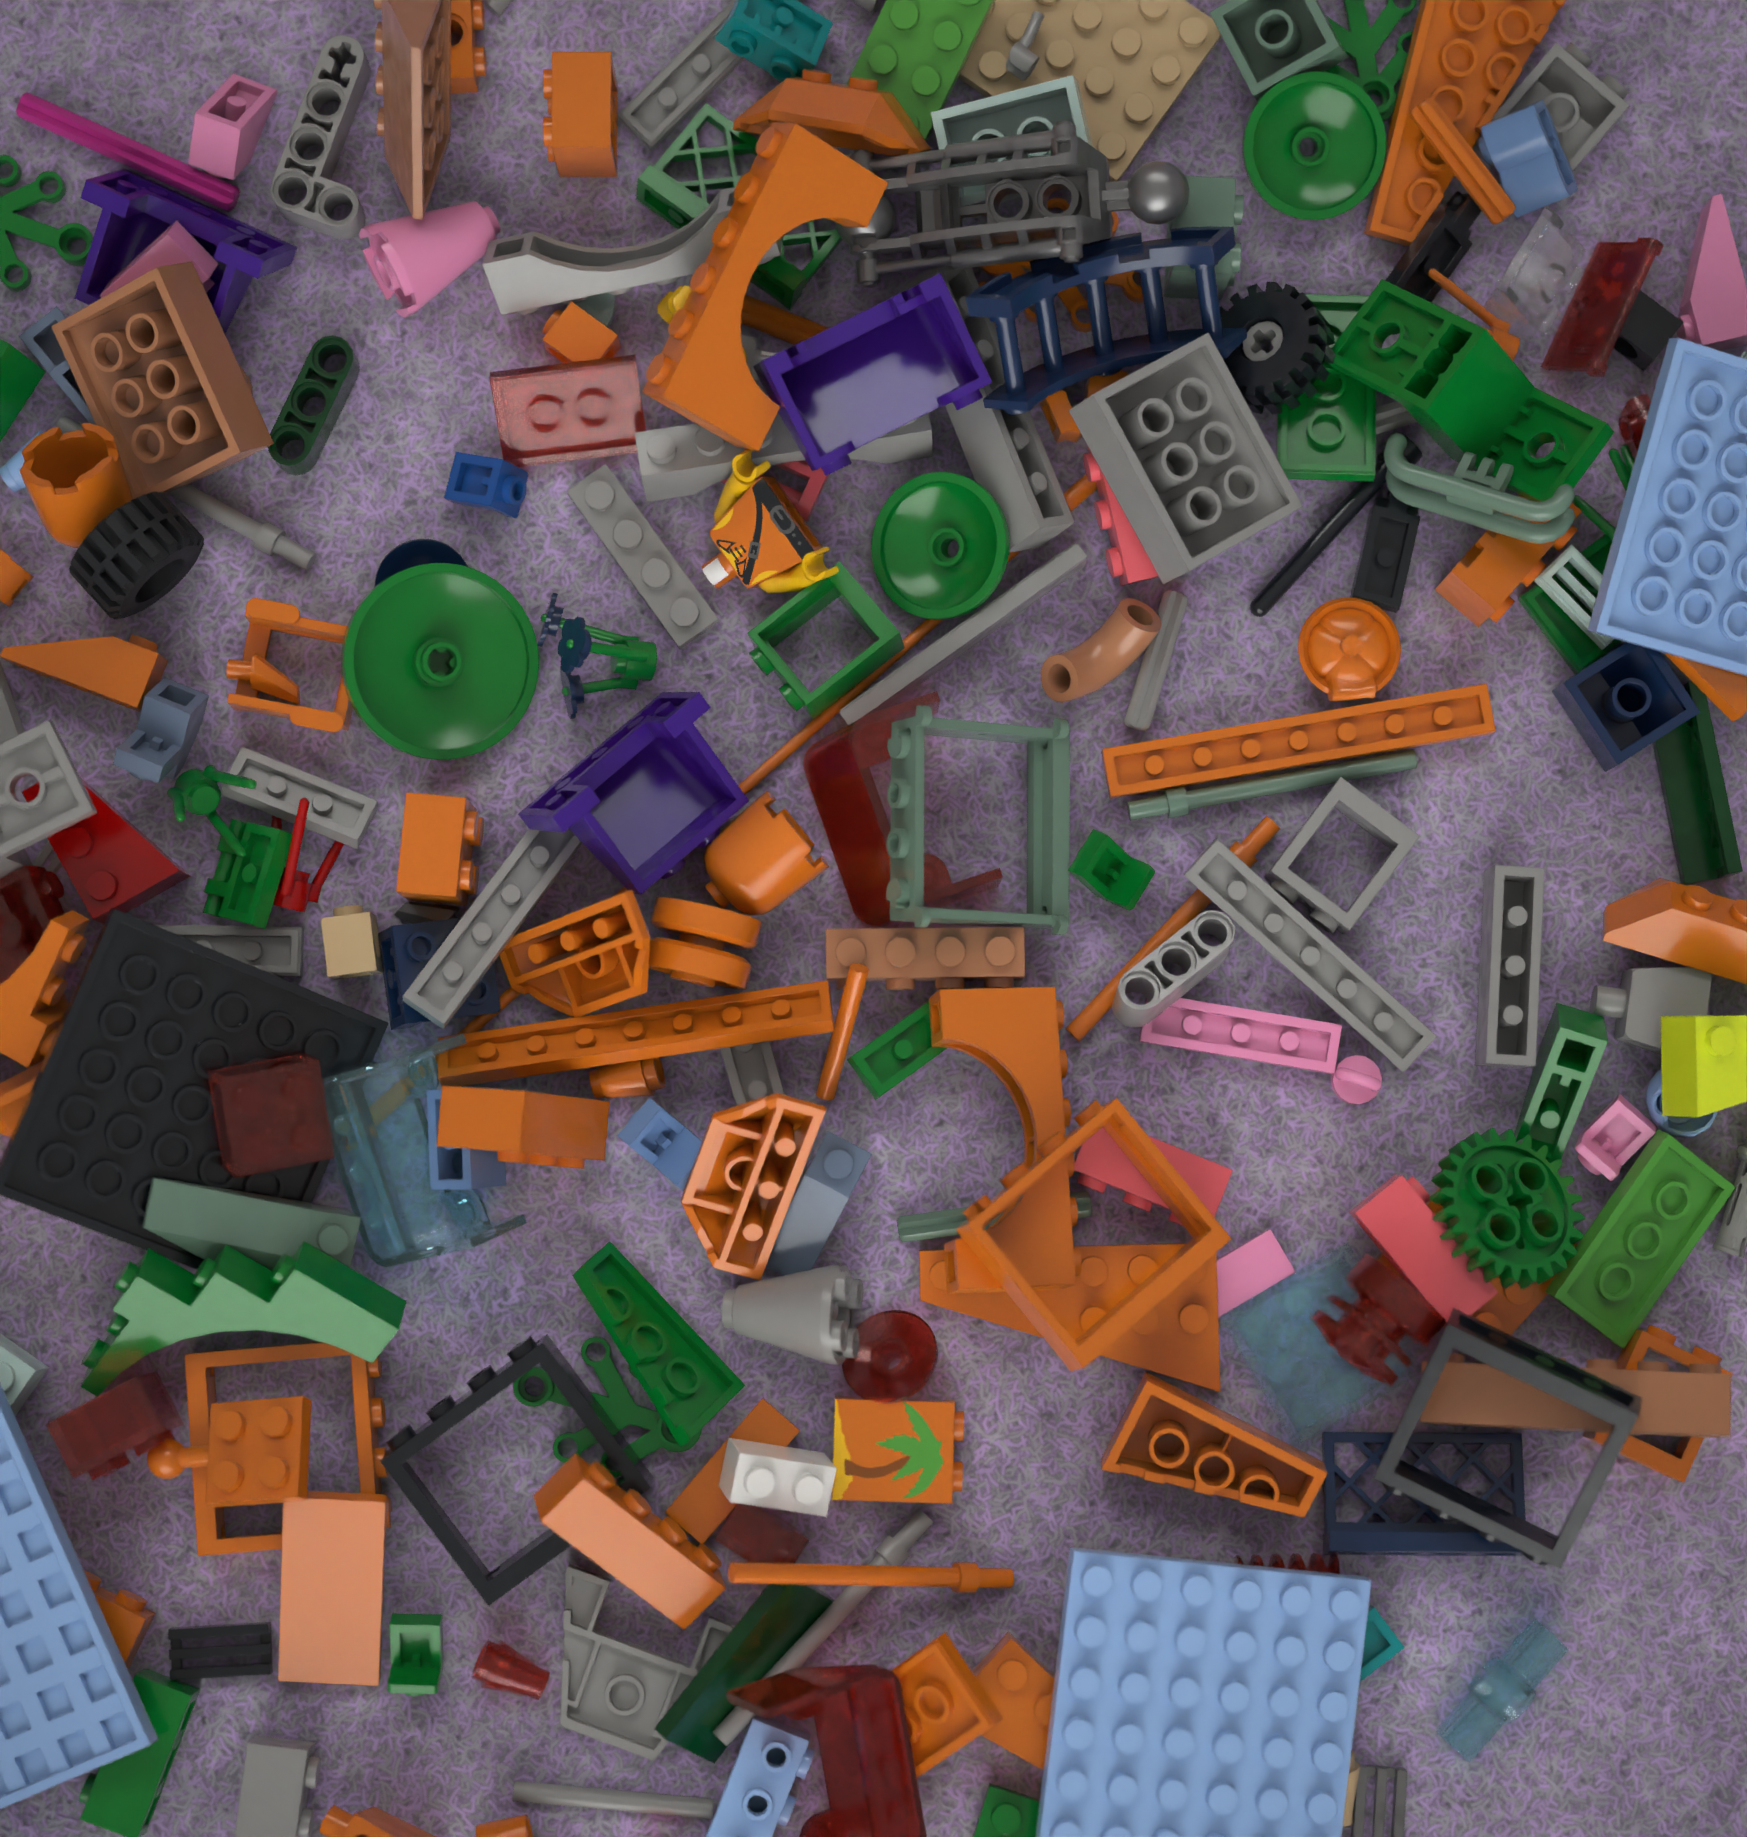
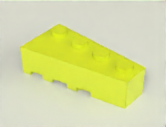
(1703, 1064)

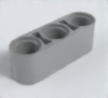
(1182, 949)

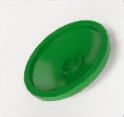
(1345, 138)
(914, 541)

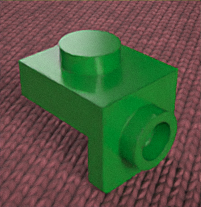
(1111, 871)
(415, 1653)

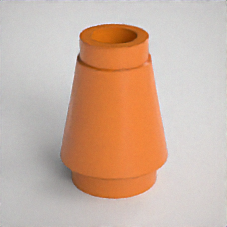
(628, 1079)

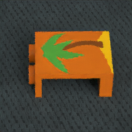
(896, 1451)

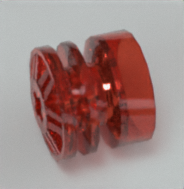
(1377, 1320)

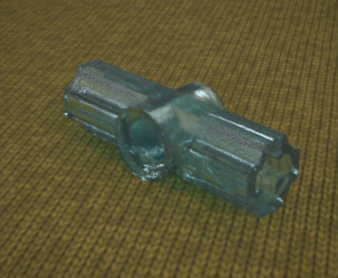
(1502, 1690)

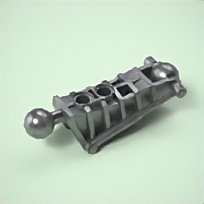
(1153, 193)

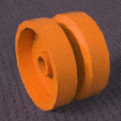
(699, 951)

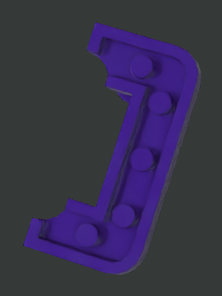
(874, 374)

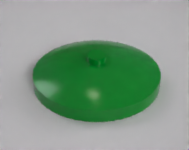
(440, 661)

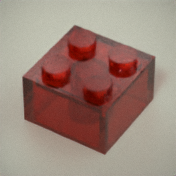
(270, 1114)
(109, 1427)

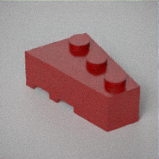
(111, 859)

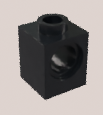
(1646, 331)

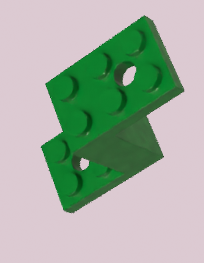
(1467, 391)

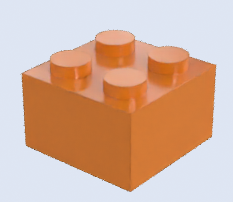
(583, 112)
(439, 849)

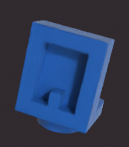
(486, 484)

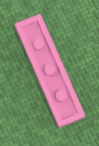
(1245, 1035)

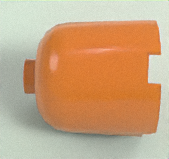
(74, 480)
(760, 859)

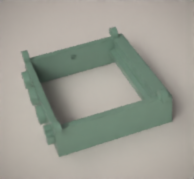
(1046, 821)

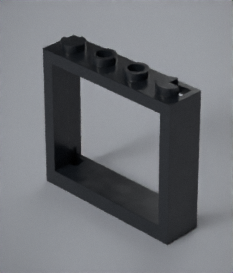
(1540, 1371)
(449, 1412)

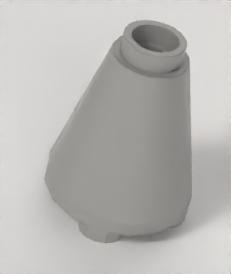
(799, 1312)

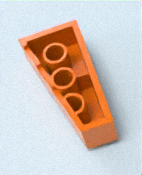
(1209, 1451)

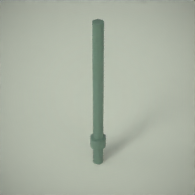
(1178, 801)

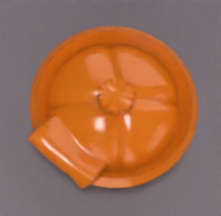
(1349, 648)

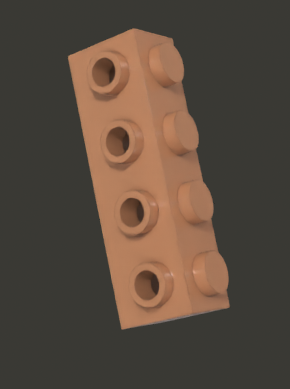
(927, 955)

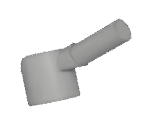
(1021, 59)

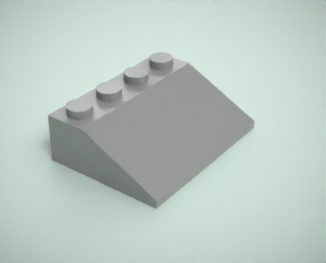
(1185, 458)

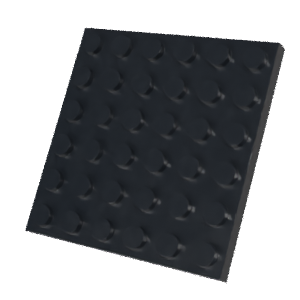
(131, 1084)

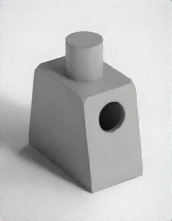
(1647, 996)

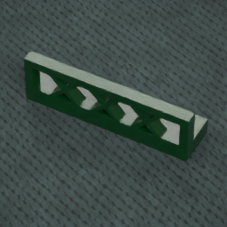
(1689, 777)

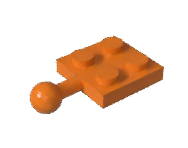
(252, 1454)

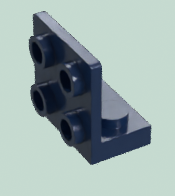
(405, 953)

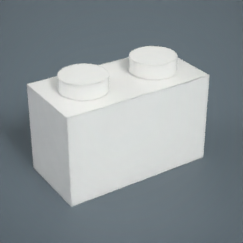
(777, 1477)

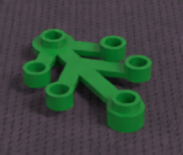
(1364, 42)
(33, 230)
(618, 1406)

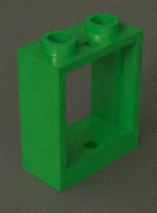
(802, 609)

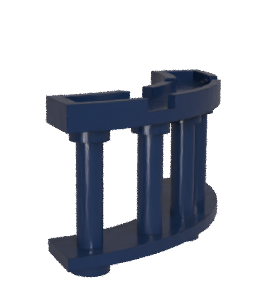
(1007, 297)

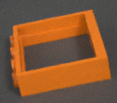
(1163, 1178)
(202, 1392)

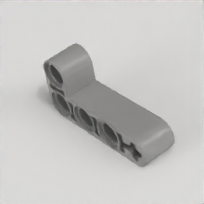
(331, 133)

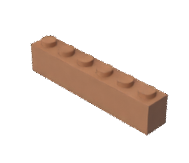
(1671, 1403)

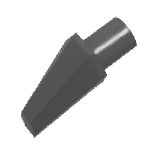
(424, 912)

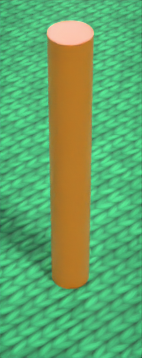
(843, 1029)

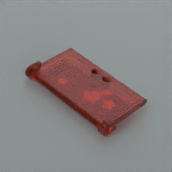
(1601, 306)

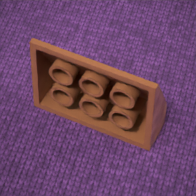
(415, 93)
(163, 380)

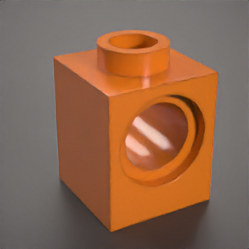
(578, 336)

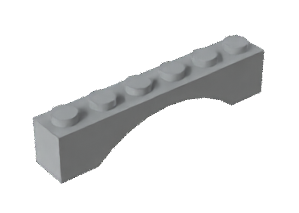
(542, 271)
(690, 458)

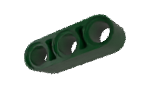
(310, 383)

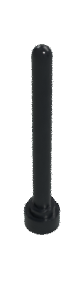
(1327, 532)

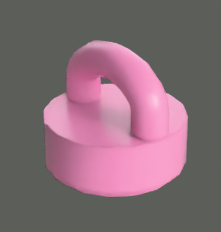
(1356, 1080)

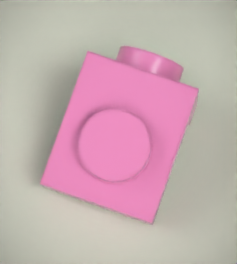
(1613, 1138)

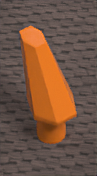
(264, 678)

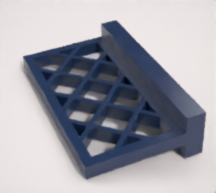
(1412, 1537)

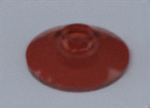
(882, 1340)

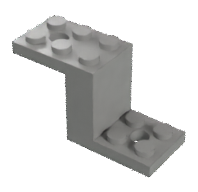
(59, 802)

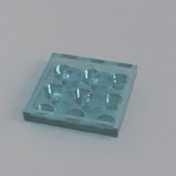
(1289, 1356)

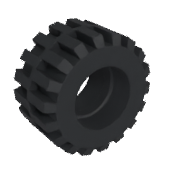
(136, 555)

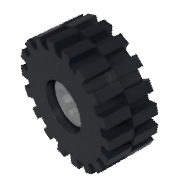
(1299, 344)

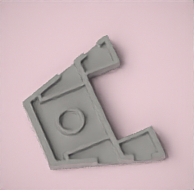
(613, 1686)

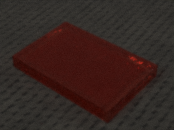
(568, 410)

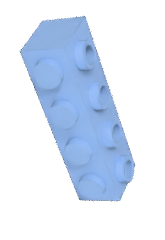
(761, 1780)

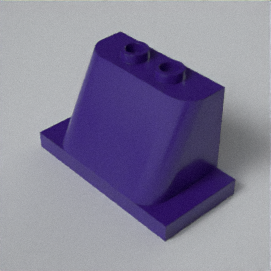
(141, 210)
(644, 794)

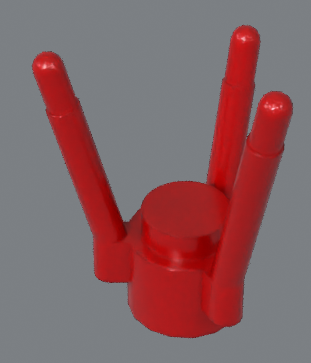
(293, 886)

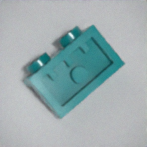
(775, 35)

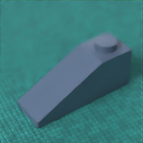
(817, 1204)

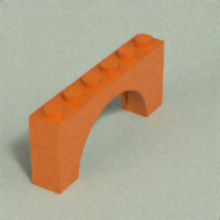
(703, 361)
(1018, 1041)

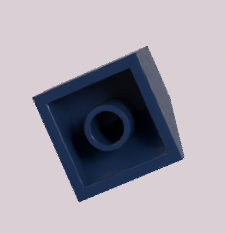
(1625, 702)

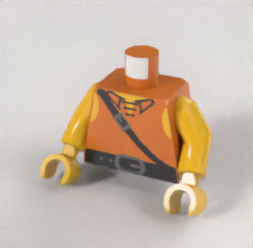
(762, 535)

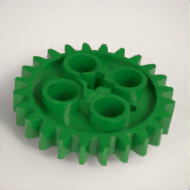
(1515, 1198)

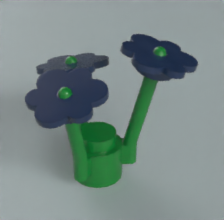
(629, 656)

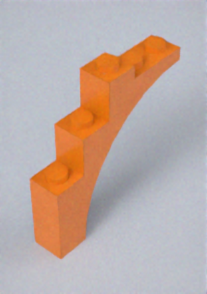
(31, 992)

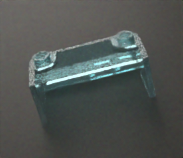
(385, 1163)

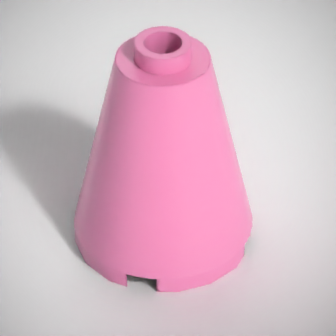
(427, 255)

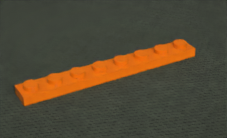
(1298, 741)
(638, 1034)

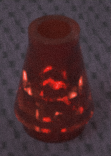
(508, 1671)

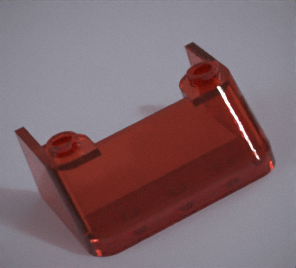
(857, 821)
(860, 1745)

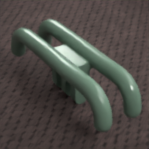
(1477, 496)

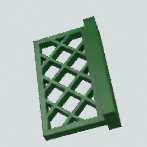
(679, 205)

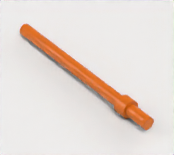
(1186, 912)
(961, 1576)

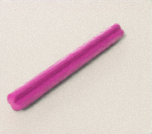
(128, 151)

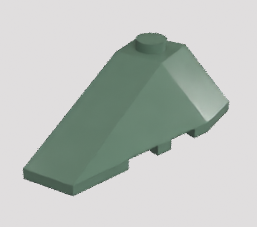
(254, 1224)

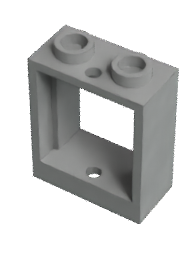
(1370, 818)

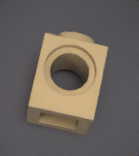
(351, 943)

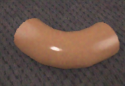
(1103, 654)

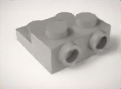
(1576, 99)

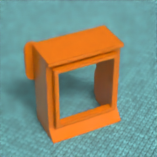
(285, 618)

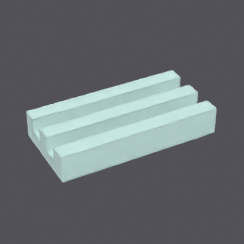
(1562, 598)

